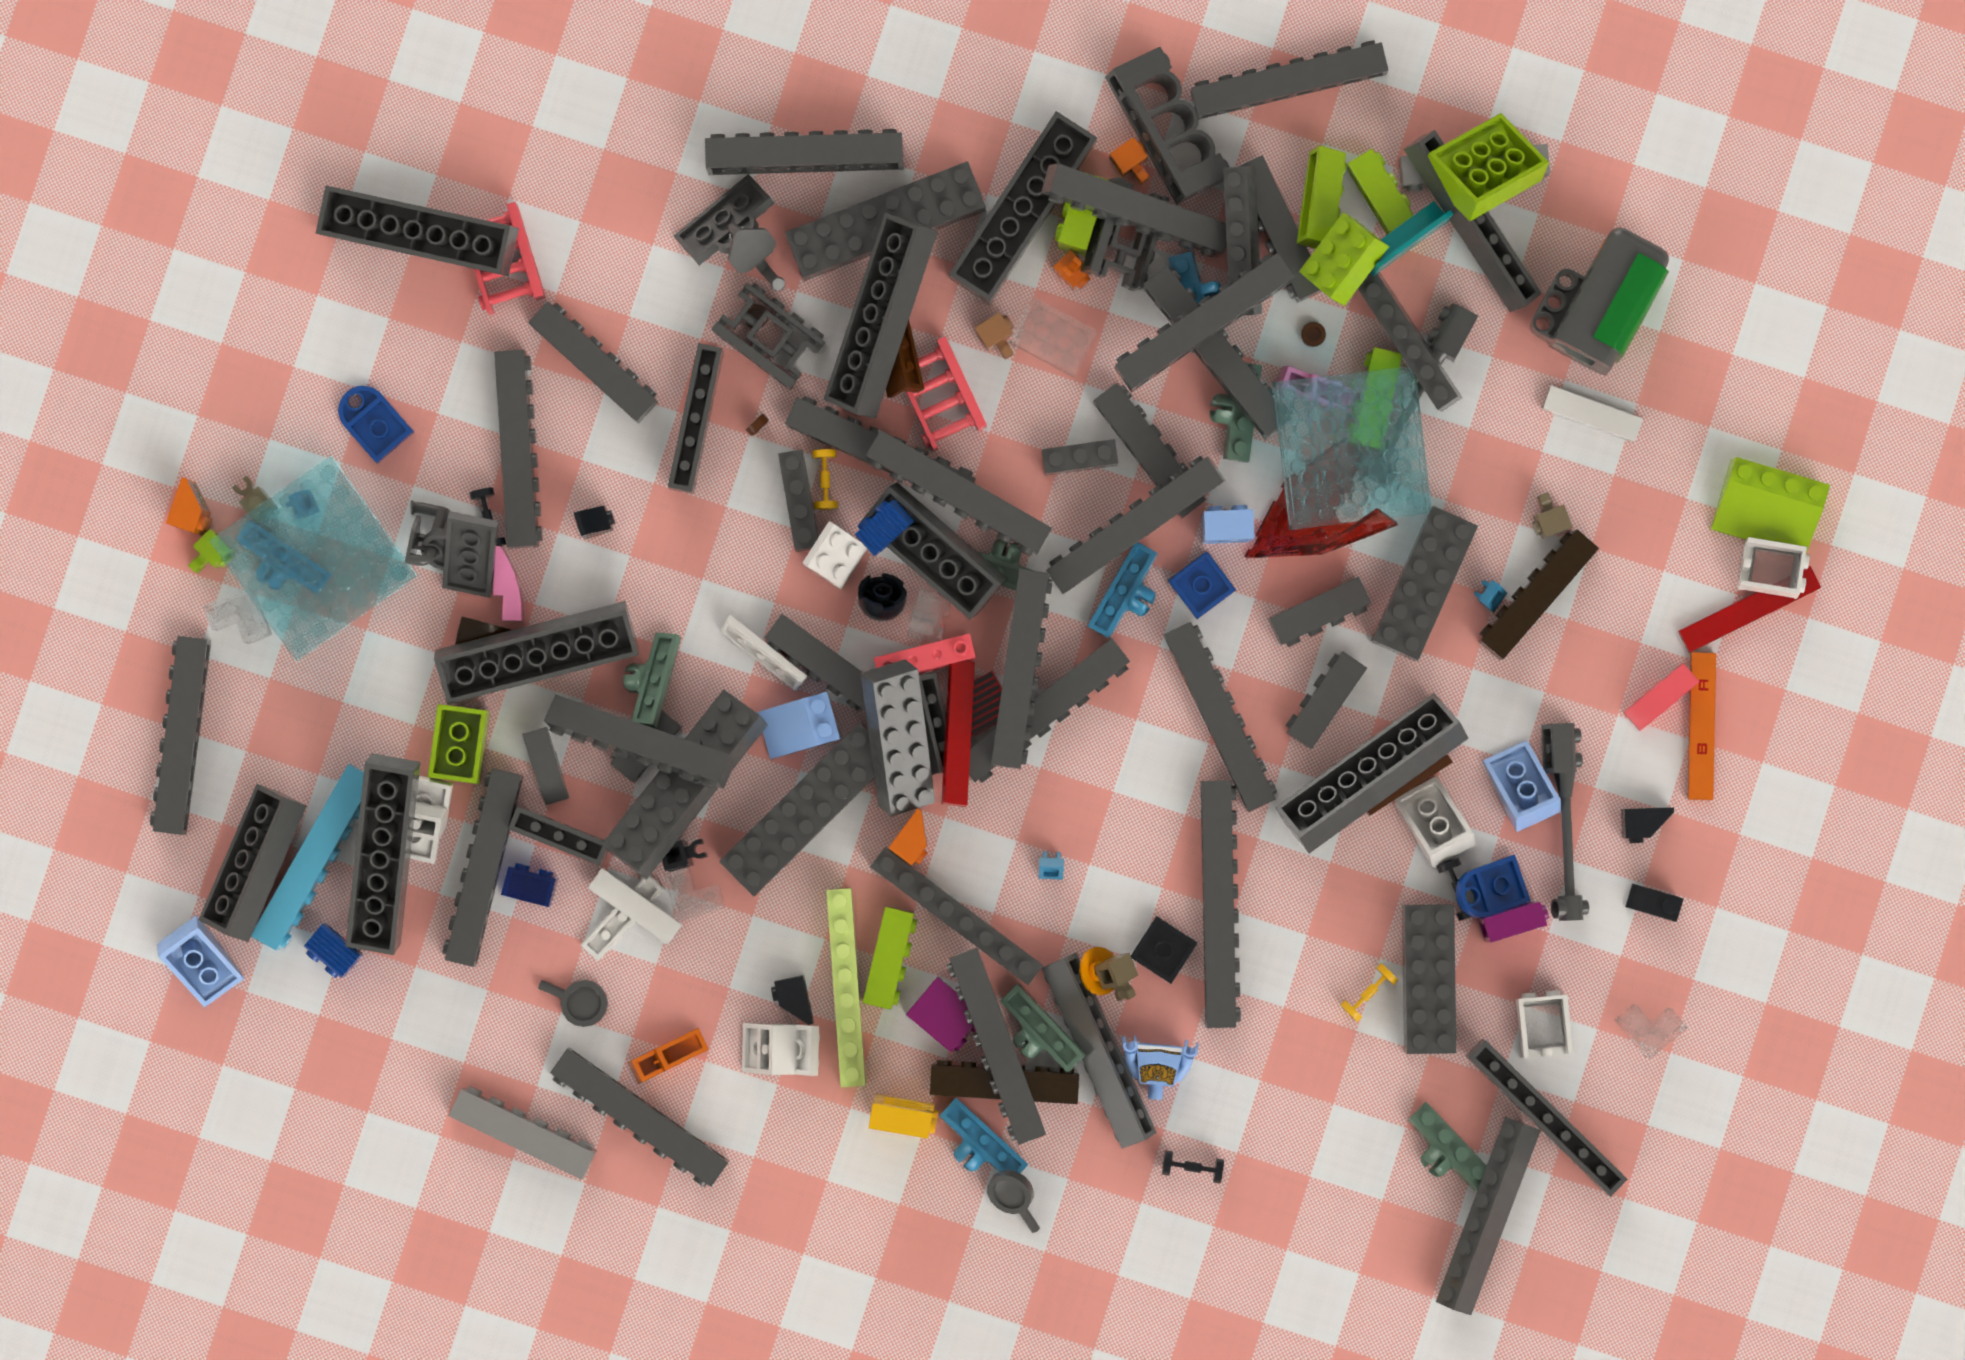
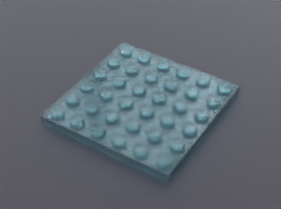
(1351, 447)
(313, 558)

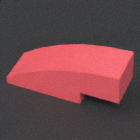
(1661, 696)

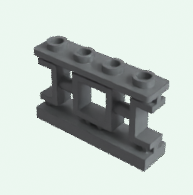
(1105, 235)
(758, 350)

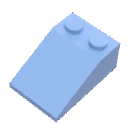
(799, 725)
(1522, 786)
(199, 961)

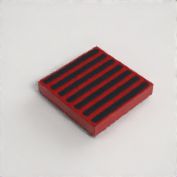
(985, 702)

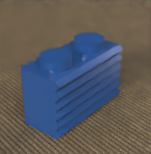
(883, 527)
(331, 950)

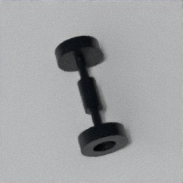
(486, 513)
(1449, 865)
(1193, 1166)

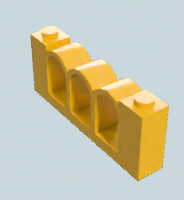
(903, 1116)

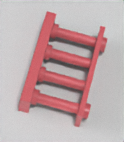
(524, 264)
(962, 397)
(933, 655)

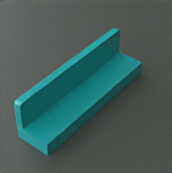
(1411, 233)

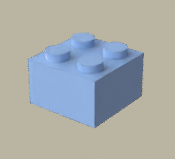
(1227, 525)

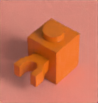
(1129, 158)
(1070, 271)

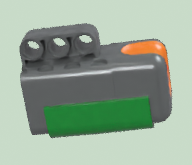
(1607, 304)

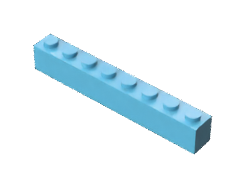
(311, 861)

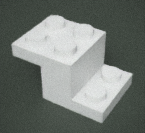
(835, 555)
(430, 818)
(780, 1049)

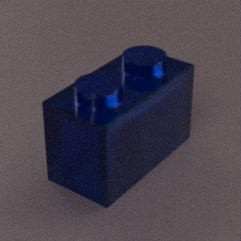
(529, 885)

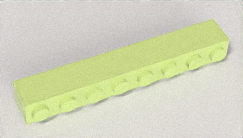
(846, 987)

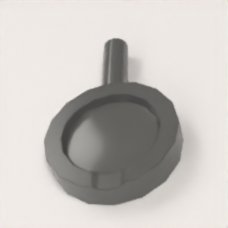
(581, 1003)
(1013, 1195)

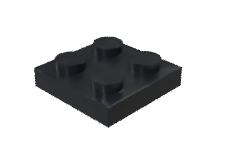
(1163, 949)

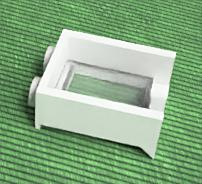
(1773, 568)
(1544, 1024)

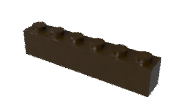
(1538, 594)
(975, 1082)

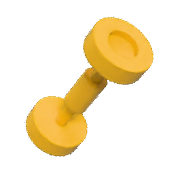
(825, 454)
(1369, 992)

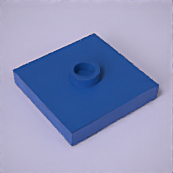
(1201, 585)

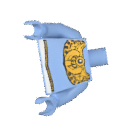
(1158, 1064)

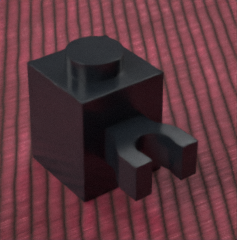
(681, 855)

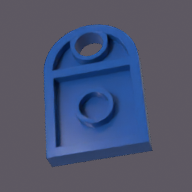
(374, 423)
(1494, 887)

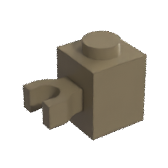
(252, 496)
(1552, 519)
(1116, 973)

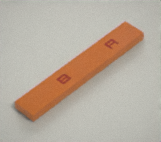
(1702, 727)

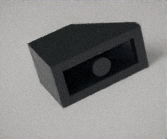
(594, 521)
(1643, 822)
(1654, 902)
(793, 997)

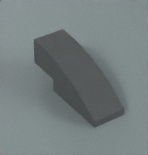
(546, 765)

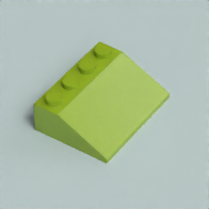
(1487, 166)
(1769, 504)

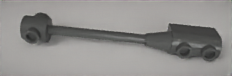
(1450, 335)
(1562, 760)

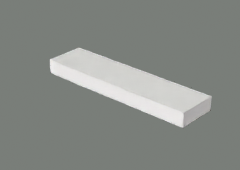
(1592, 413)
(763, 653)
(635, 906)
(617, 923)

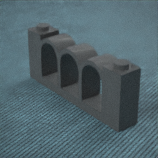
(1154, 68)

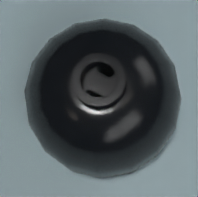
(882, 597)

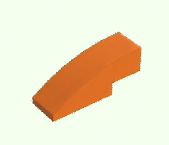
(668, 1056)

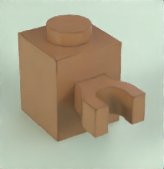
(995, 332)

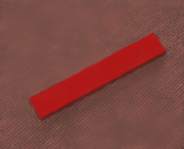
(1740, 614)
(958, 733)

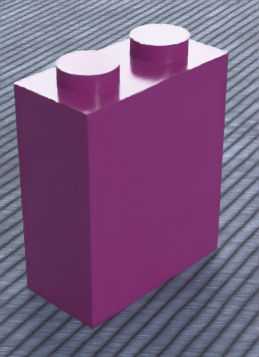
(1514, 921)
(942, 1015)

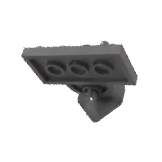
(733, 230)
(457, 545)

